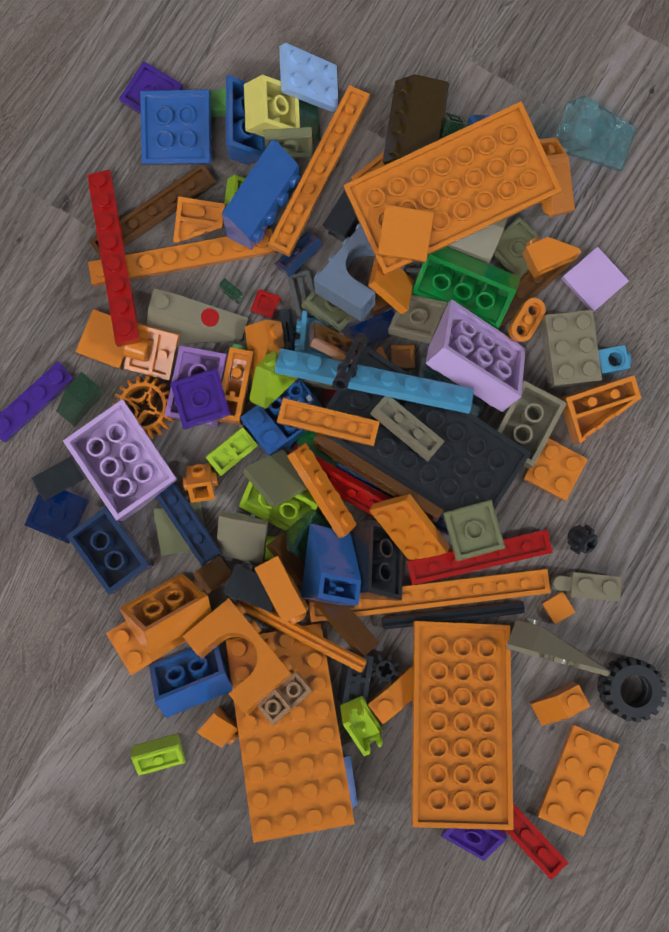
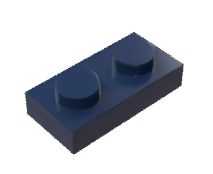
(303, 250)

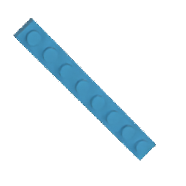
(377, 381)

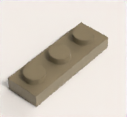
(407, 427)

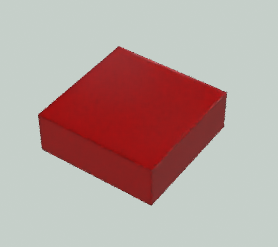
(265, 304)

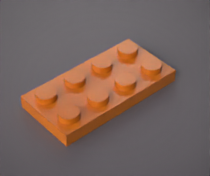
(577, 780)

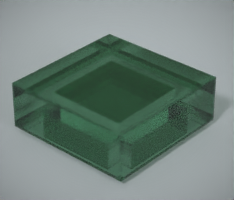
(231, 291)

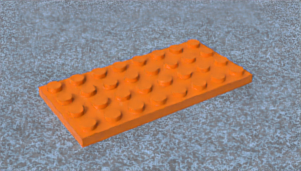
(462, 178)
(461, 726)
(297, 765)

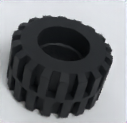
(651, 689)

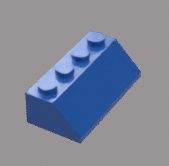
(261, 196)

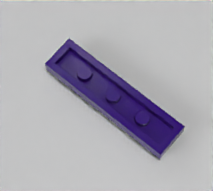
(34, 400)

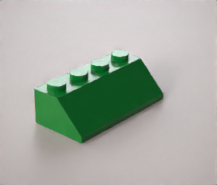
(469, 283)

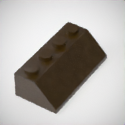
(415, 115)

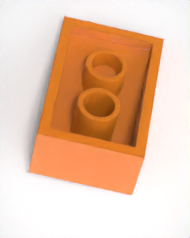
(132, 652)

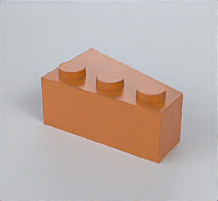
(596, 405)

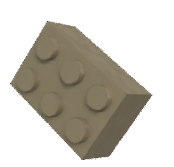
(570, 350)
(531, 420)

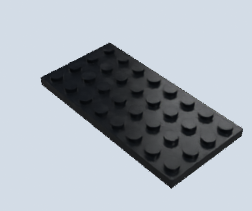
(466, 469)

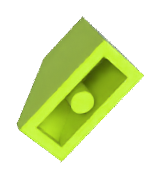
(266, 383)

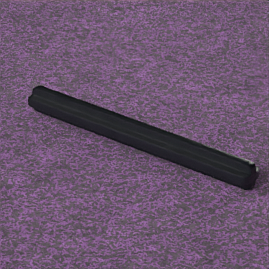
(454, 614)

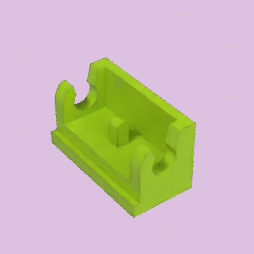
(231, 450)
(361, 724)

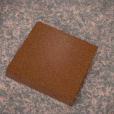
(329, 341)

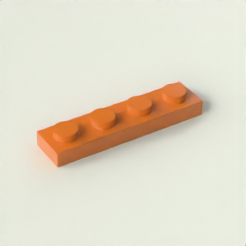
(328, 422)
(322, 490)

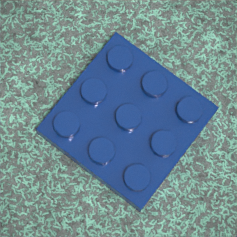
(176, 127)

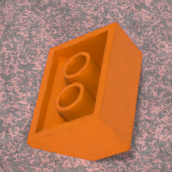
(166, 612)

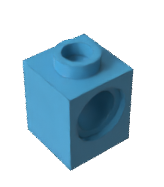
(622, 356)

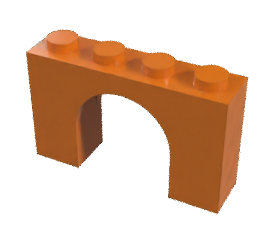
(282, 591)
(228, 622)

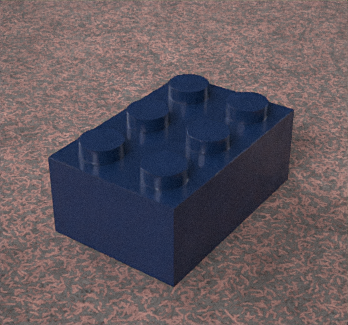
(109, 551)

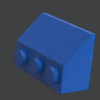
(240, 144)
(188, 680)

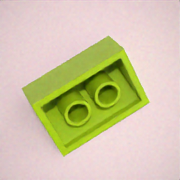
(282, 515)

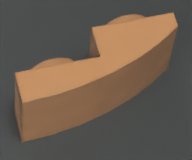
(285, 698)

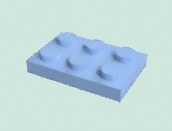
(308, 77)

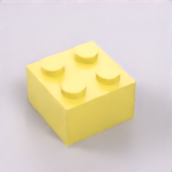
(269, 107)

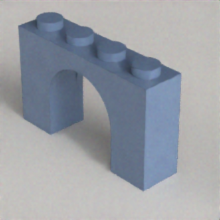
(338, 286)

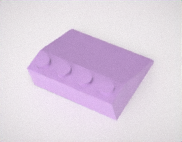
(477, 357)
(120, 461)

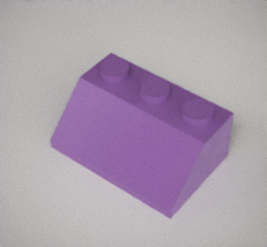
(192, 362)

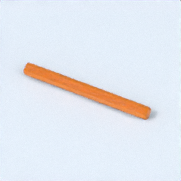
(307, 637)

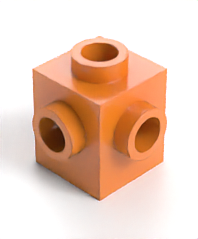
(200, 482)

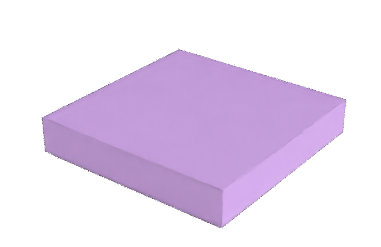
(595, 279)

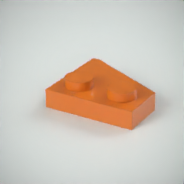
(196, 218)

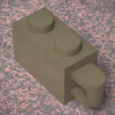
(588, 586)

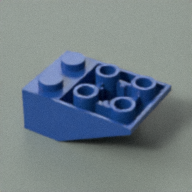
(263, 424)
(331, 568)

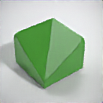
(218, 103)

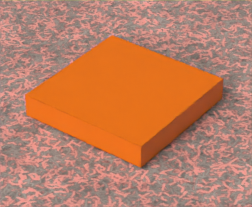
(405, 233)
(392, 287)
(99, 341)

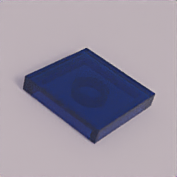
(57, 515)

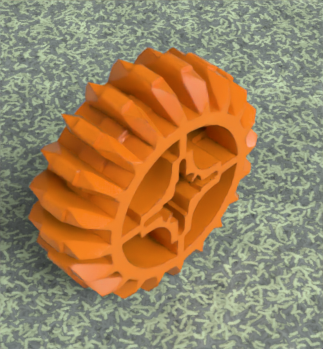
(149, 398)

